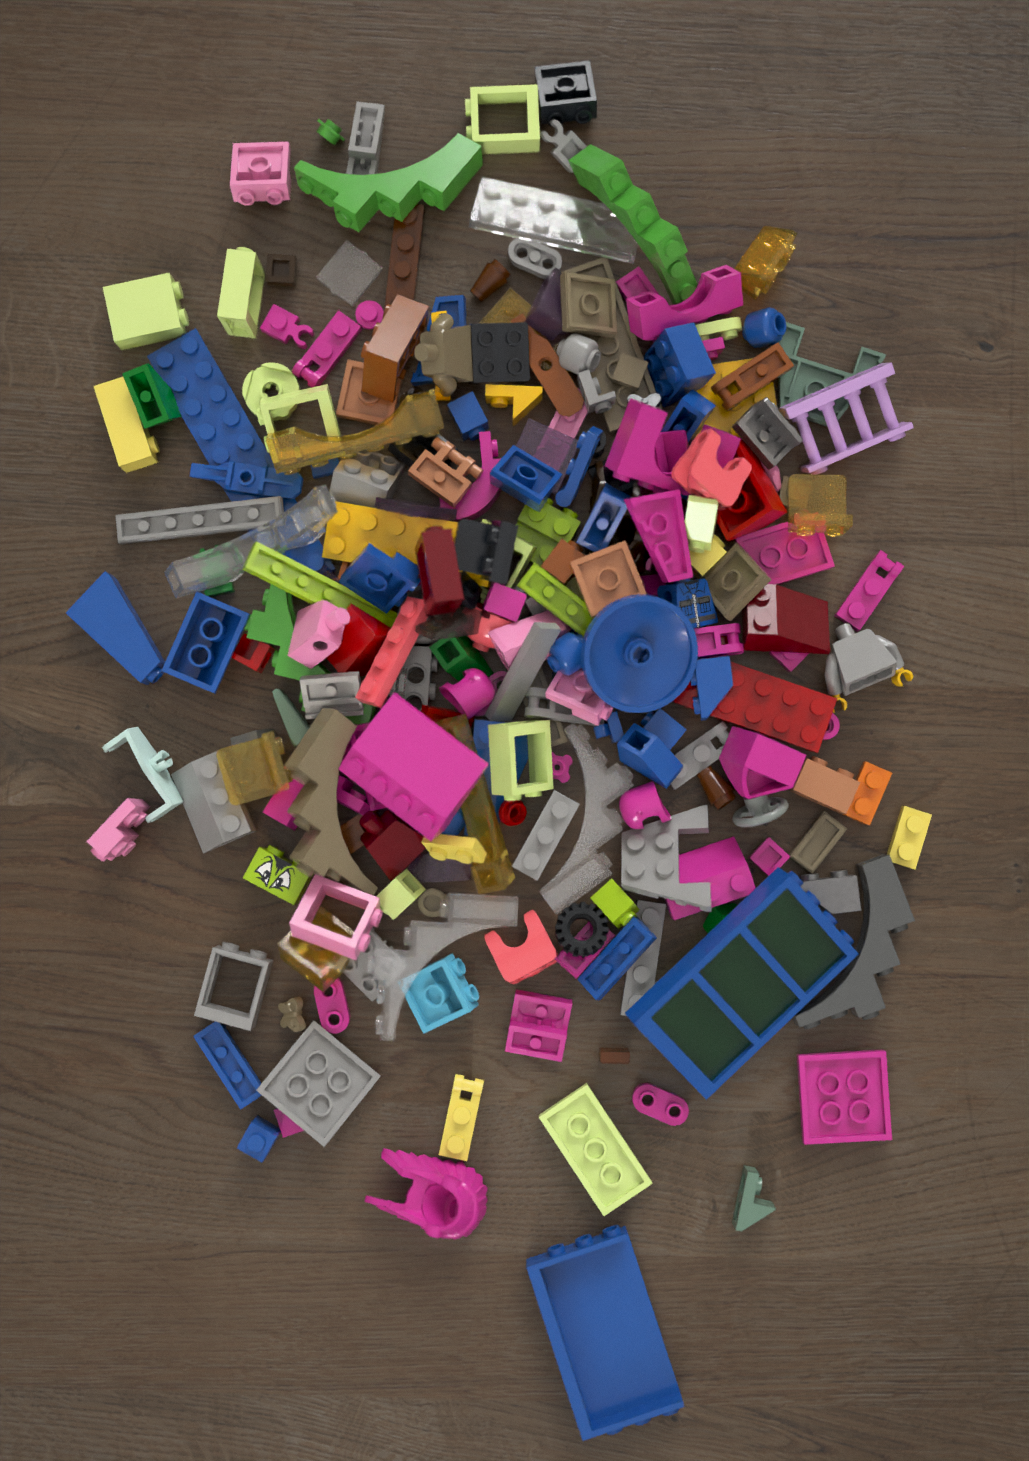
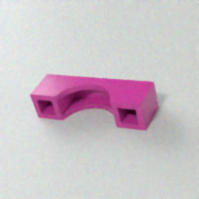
(716, 293)

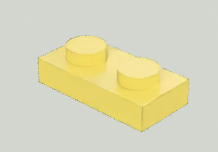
(908, 837)
(456, 848)

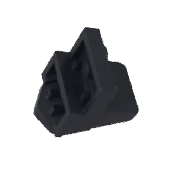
(485, 548)

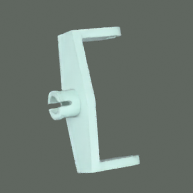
(153, 766)

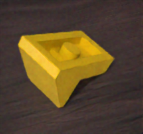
(521, 397)

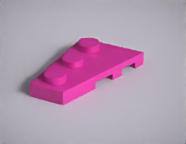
(663, 531)

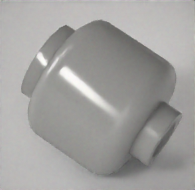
(578, 353)

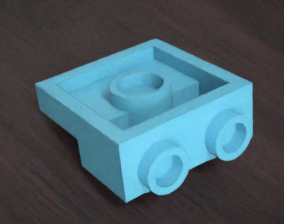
(441, 993)

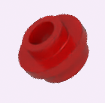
(512, 817)

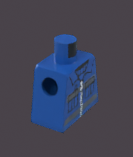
(692, 599)

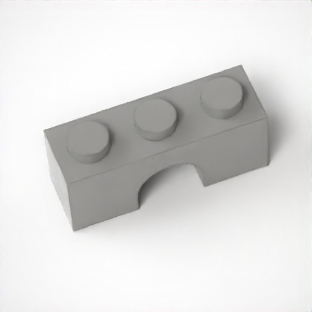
(545, 835)

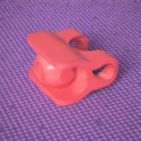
(702, 475)
(525, 960)

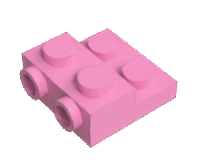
(260, 172)
(577, 695)
(116, 834)

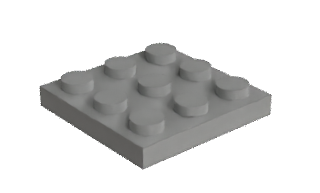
(318, 1083)

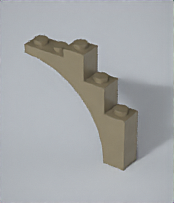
(317, 766)

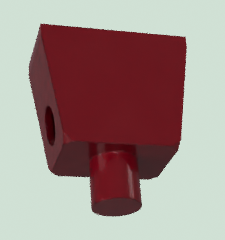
(390, 841)

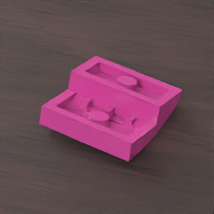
(538, 1025)

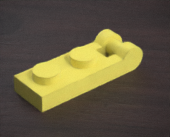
(461, 1118)

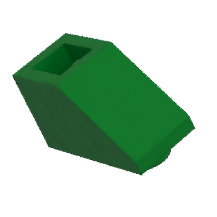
(458, 655)

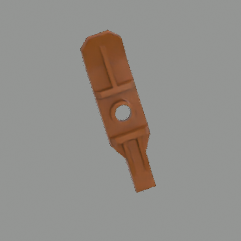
(555, 381)

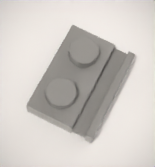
(331, 692)

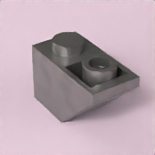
(836, 893)

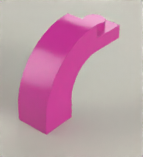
(482, 493)
(280, 802)

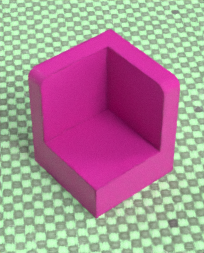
(504, 601)

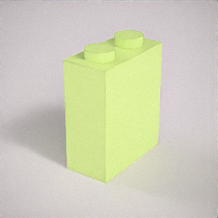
(145, 311)

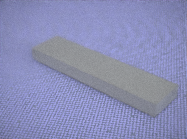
(522, 671)

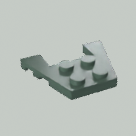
(812, 376)

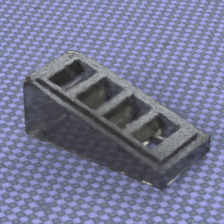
(451, 625)

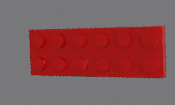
(771, 707)

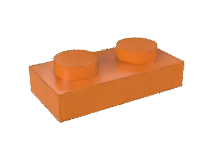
(869, 793)

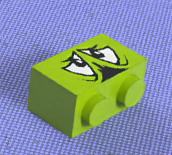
(277, 874)

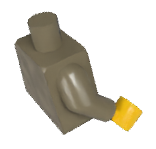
(445, 354)

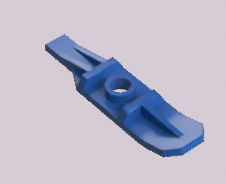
(263, 479)

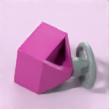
(757, 769)

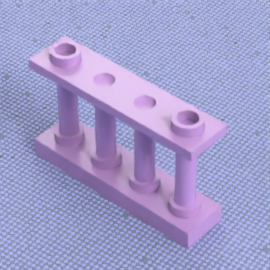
(824, 401)

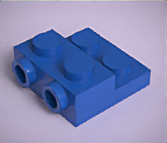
(381, 578)

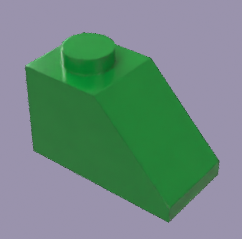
(151, 396)

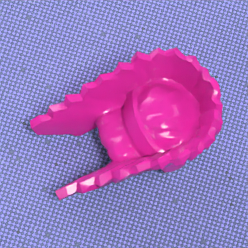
(443, 1196)

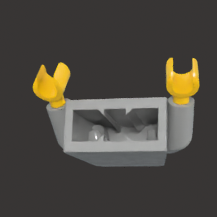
(861, 662)

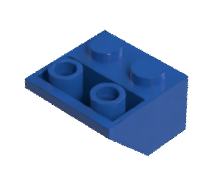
(678, 363)

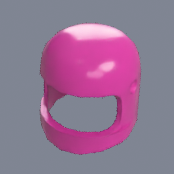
(471, 693)
(640, 804)

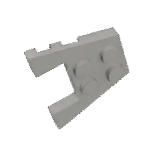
(652, 859)

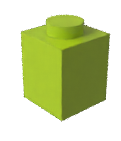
(615, 904)

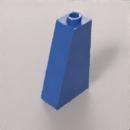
(115, 626)

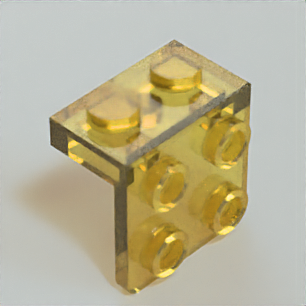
(818, 505)
(254, 769)

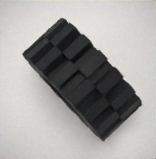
(575, 946)

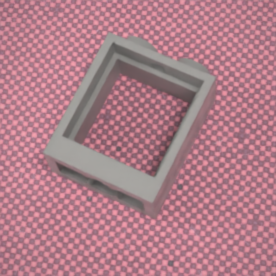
(224, 1014)

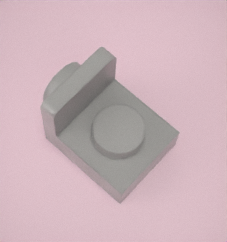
(590, 389)

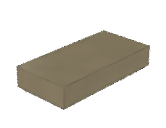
(817, 842)

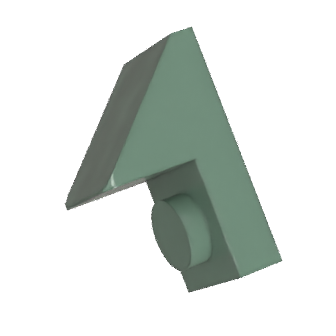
(747, 1207)

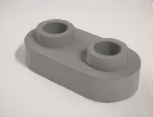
(536, 256)

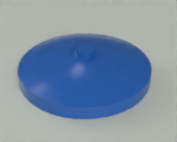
(639, 653)

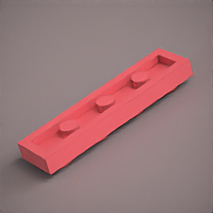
(393, 653)

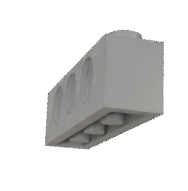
(422, 659)

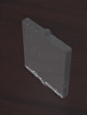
(349, 273)

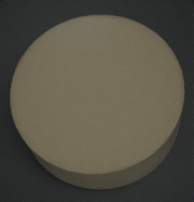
(430, 902)

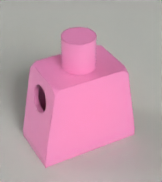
(317, 632)

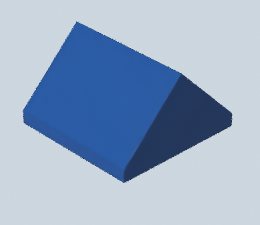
(524, 478)

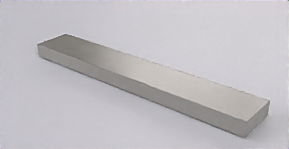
(197, 520)

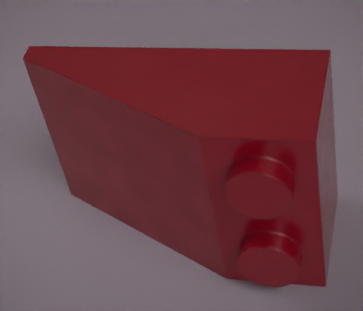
(785, 622)

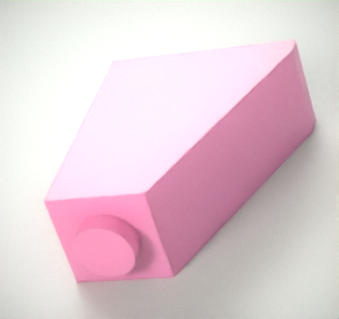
(510, 637)

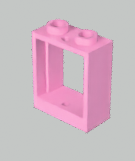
(309, 905)

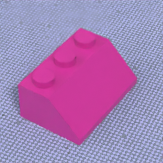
(721, 866)

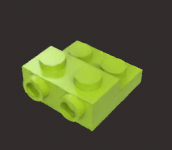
(546, 529)

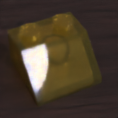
(312, 961)

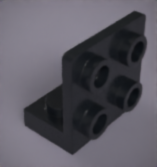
(500, 352)

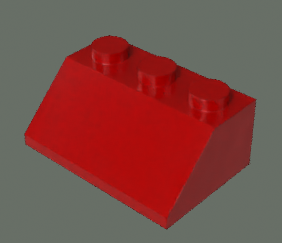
(756, 504)

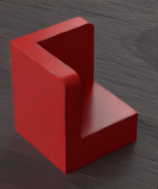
(253, 653)

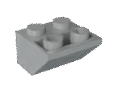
(365, 478)

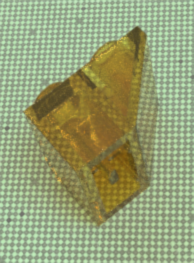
(765, 259)

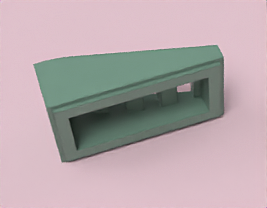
(292, 718)

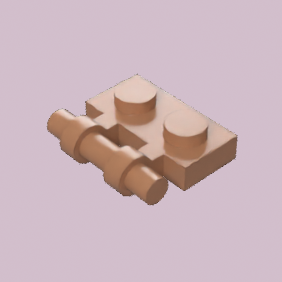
(440, 477)

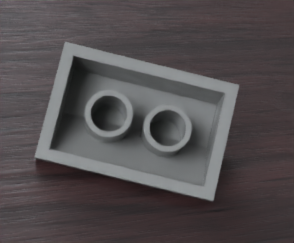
(208, 805)

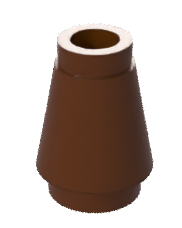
(490, 280)
(716, 788)

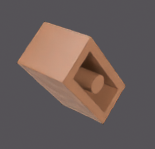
(825, 786)

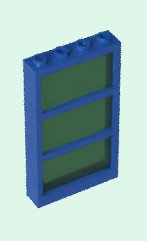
(743, 981)

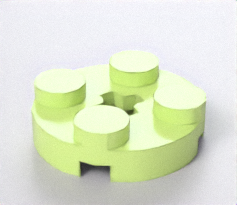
(264, 378)

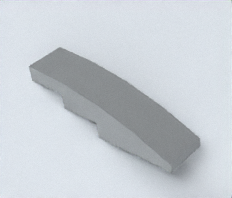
(366, 139)

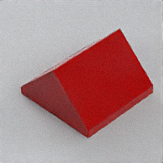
(359, 642)

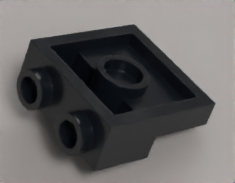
(566, 92)

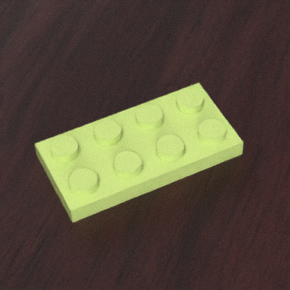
(595, 1149)

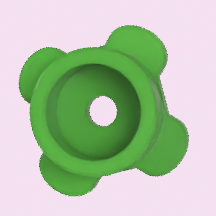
(330, 131)

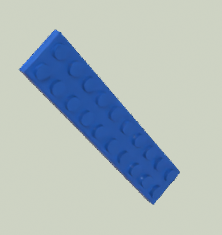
(220, 421)

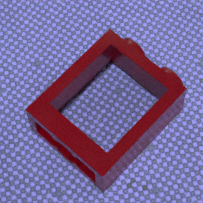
(438, 571)

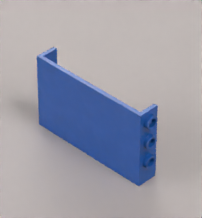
(604, 1333)

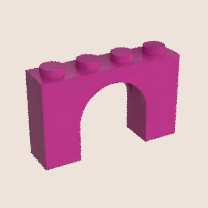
(635, 446)

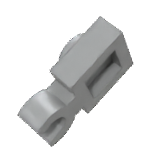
(565, 145)

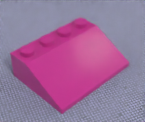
(413, 767)

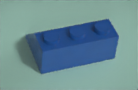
(205, 642)

